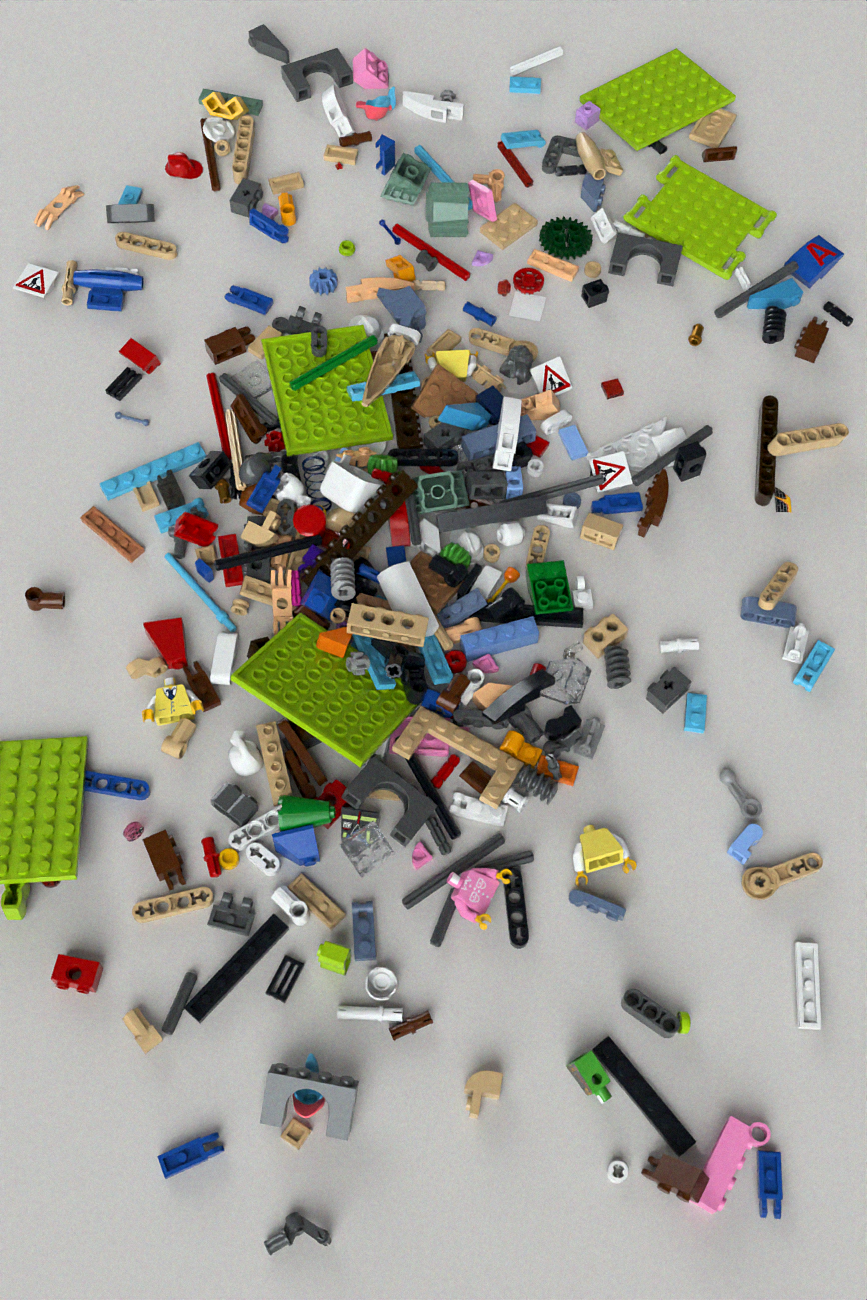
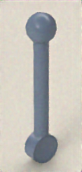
(118, 415)

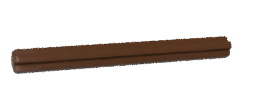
(211, 161)

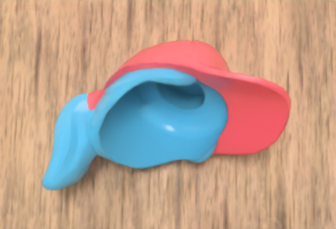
(378, 107)
(308, 1101)

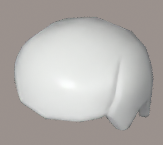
(381, 983)

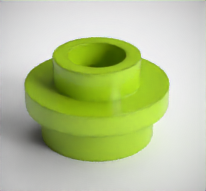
(346, 248)

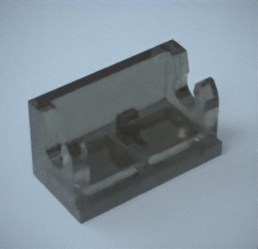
(170, 491)

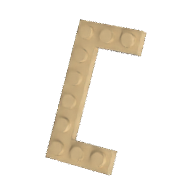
(261, 590)
(428, 722)

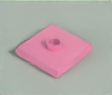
(482, 200)

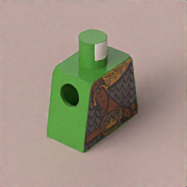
(583, 1069)

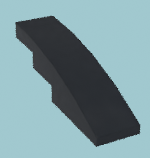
(515, 698)

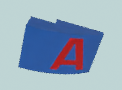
(814, 260)

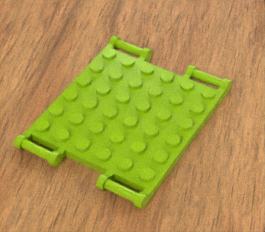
(700, 217)

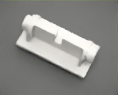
(796, 643)

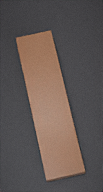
(112, 534)

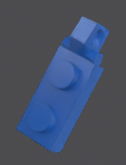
(264, 490)
(618, 503)

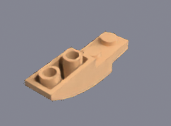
(369, 288)

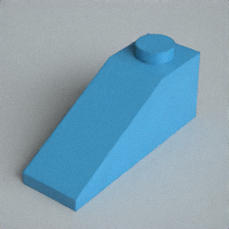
(780, 295)
(466, 415)

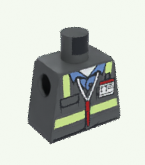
(354, 819)

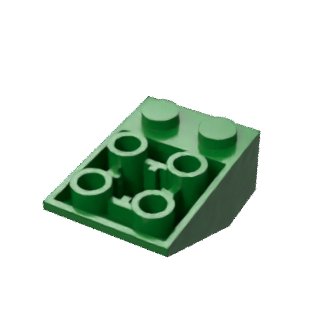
(548, 587)

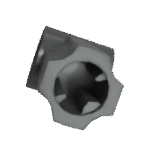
(526, 725)

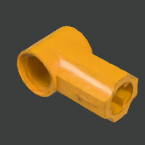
(287, 209)

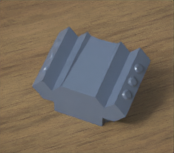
(404, 307)

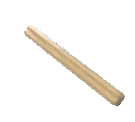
(235, 447)

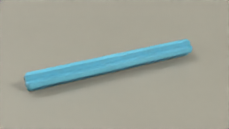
(435, 168)

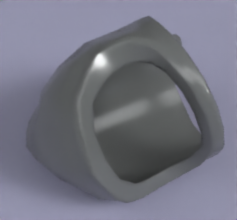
(254, 467)

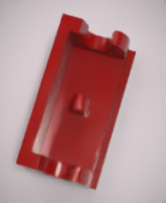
(140, 356)
(195, 529)

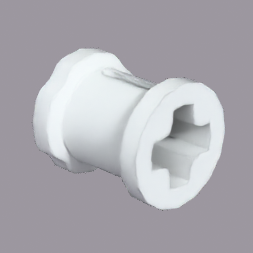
(515, 799)

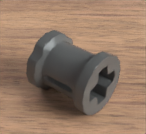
(428, 261)

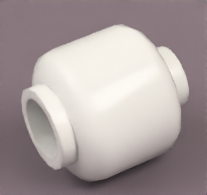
(510, 533)

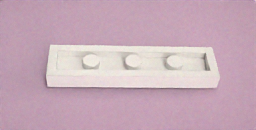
(807, 986)

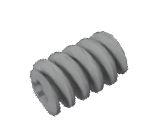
(342, 579)

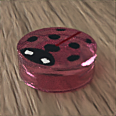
(133, 831)

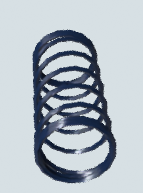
(314, 482)

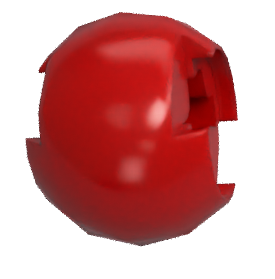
(453, 655)

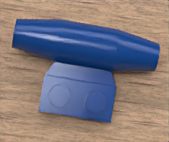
(107, 287)

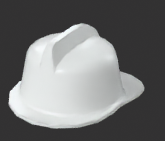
(370, 324)
(470, 541)

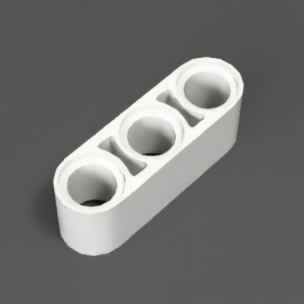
(224, 658)

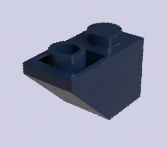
(491, 401)

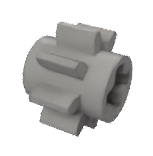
(357, 663)

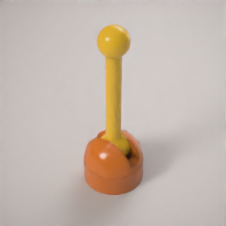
(510, 576)

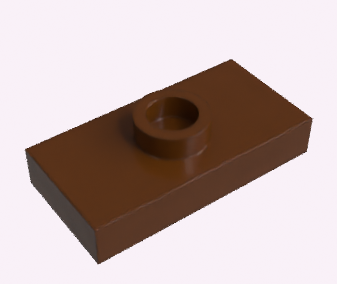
(475, 777)

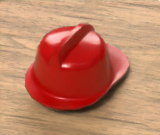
(181, 166)

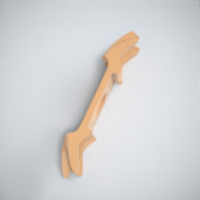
(51, 212)
(281, 591)

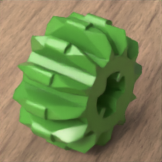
(382, 462)
(456, 554)

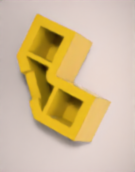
(218, 107)

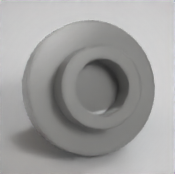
(447, 95)

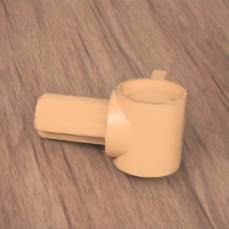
(494, 180)

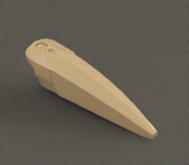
(387, 365)

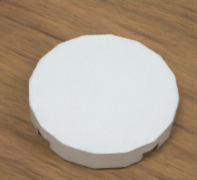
(217, 129)

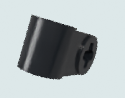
(414, 685)

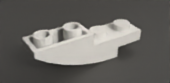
(432, 109)
(336, 112)
(507, 434)

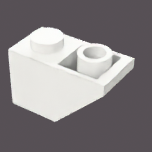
(430, 539)

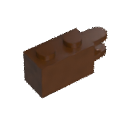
(812, 340)
(228, 344)
(163, 857)
(677, 1177)

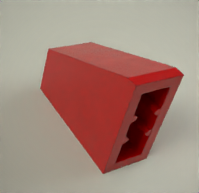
(169, 641)

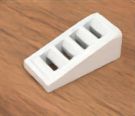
(561, 521)

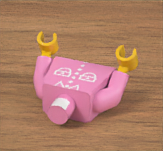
(475, 891)

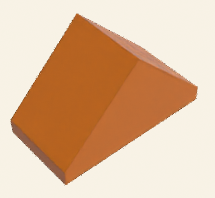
(335, 641)

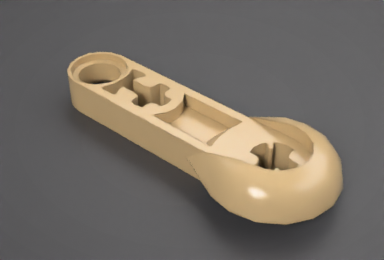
(500, 343)
(777, 876)

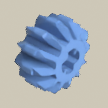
(323, 281)

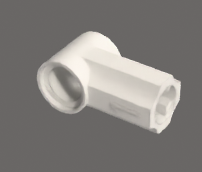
(473, 687)
(290, 905)

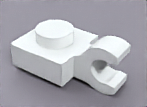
(582, 597)

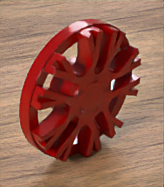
(528, 280)

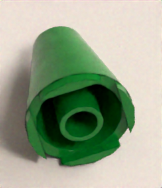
(302, 812)

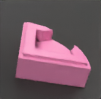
(486, 664)
(420, 856)

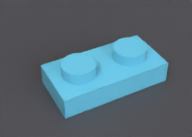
(525, 85)
(695, 712)

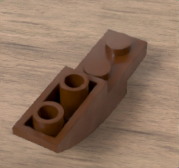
(656, 503)

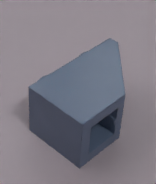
(592, 192)

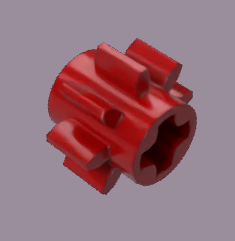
(274, 441)

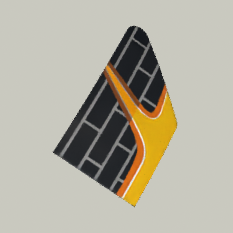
(782, 501)

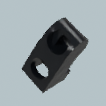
(563, 725)

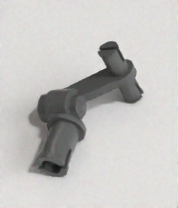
(180, 544)
(554, 750)
(295, 1226)

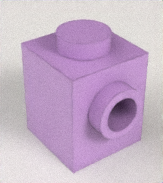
(587, 115)

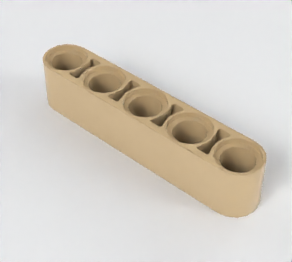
(243, 149)
(808, 439)

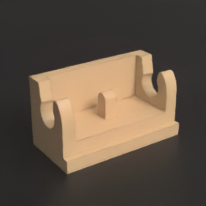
(601, 531)

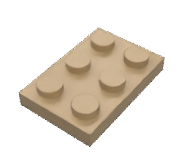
(713, 128)
(509, 226)

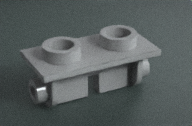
(590, 738)

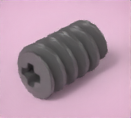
(617, 667)
(537, 783)

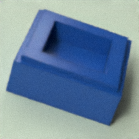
(204, 570)

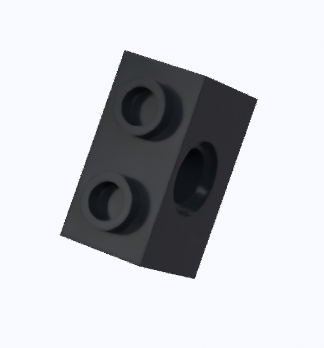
(689, 461)
(210, 470)

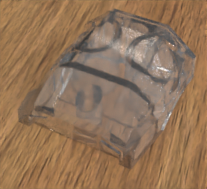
(367, 848)

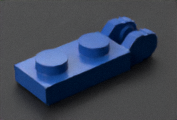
(268, 226)
(249, 299)
(188, 1155)
(769, 1182)

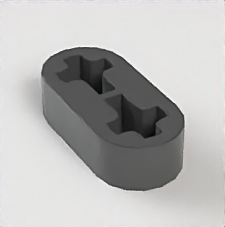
(319, 341)
(289, 516)

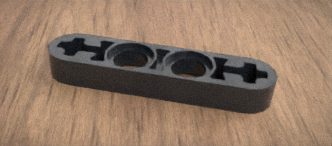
(423, 455)
(518, 907)

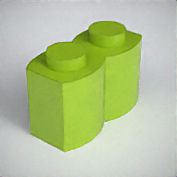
(14, 900)
(334, 957)

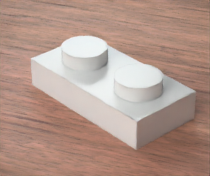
(603, 225)

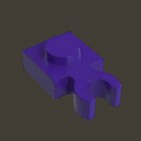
(309, 557)

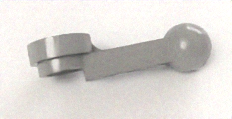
(728, 778)

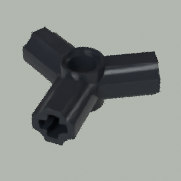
(397, 657)

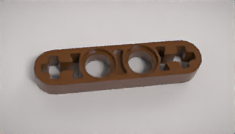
(302, 752)

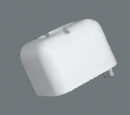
(349, 485)

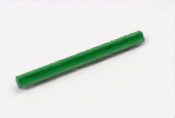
(333, 362)

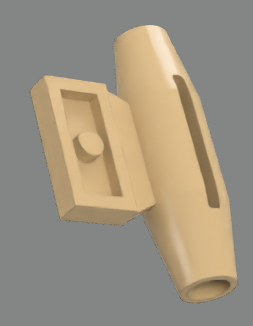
(597, 160)

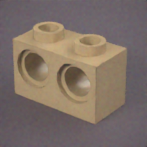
(607, 637)

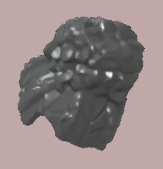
(518, 364)

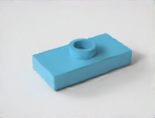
(130, 195)

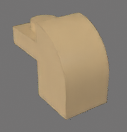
(339, 518)
(264, 535)
(480, 1085)

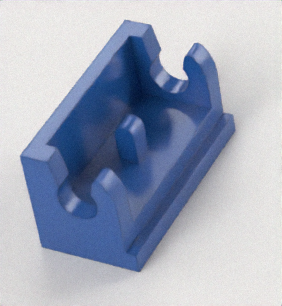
(387, 154)

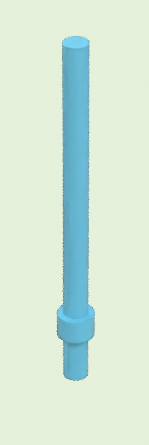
(221, 615)

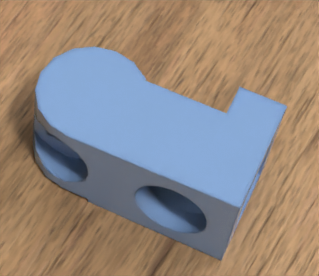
(514, 481)
(748, 838)

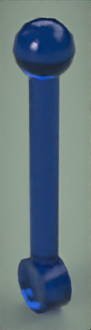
(397, 241)

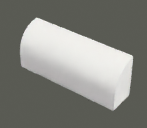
(406, 594)

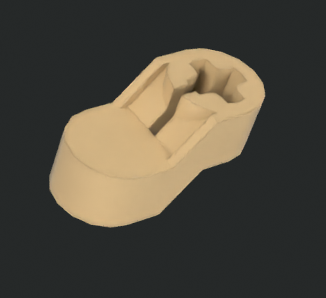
(142, 667)

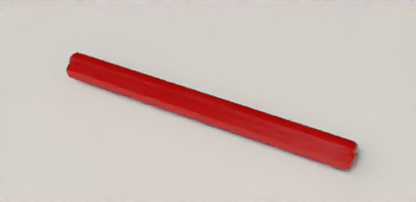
(421, 245)
(219, 414)

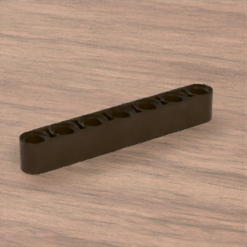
(765, 460)

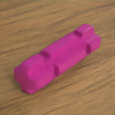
(296, 588)

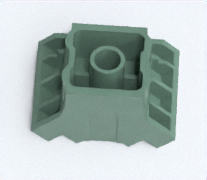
(406, 180)
(447, 209)
(440, 492)

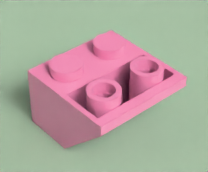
(370, 71)

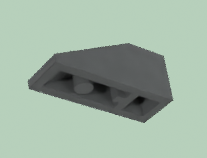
(268, 44)

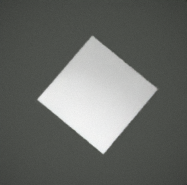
(527, 306)

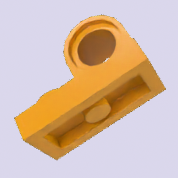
(401, 268)
(516, 747)

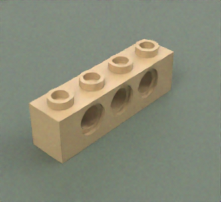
(378, 629)
(274, 761)

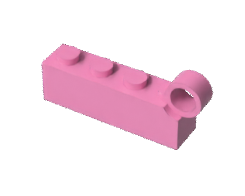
(726, 1158)

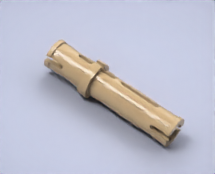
(68, 287)

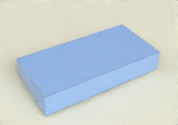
(573, 442)

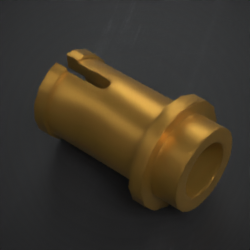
(695, 337)
(222, 487)

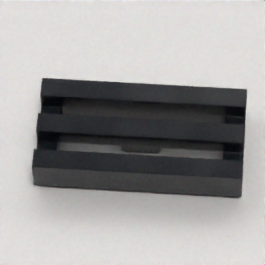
(121, 382)
(469, 581)
(276, 995)

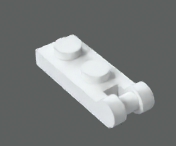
(477, 810)

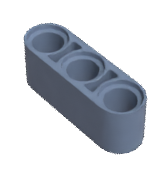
(781, 615)

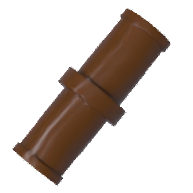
(355, 139)
(410, 1025)

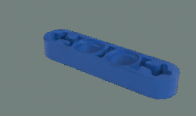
(112, 782)

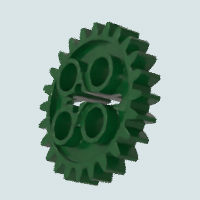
(554, 238)

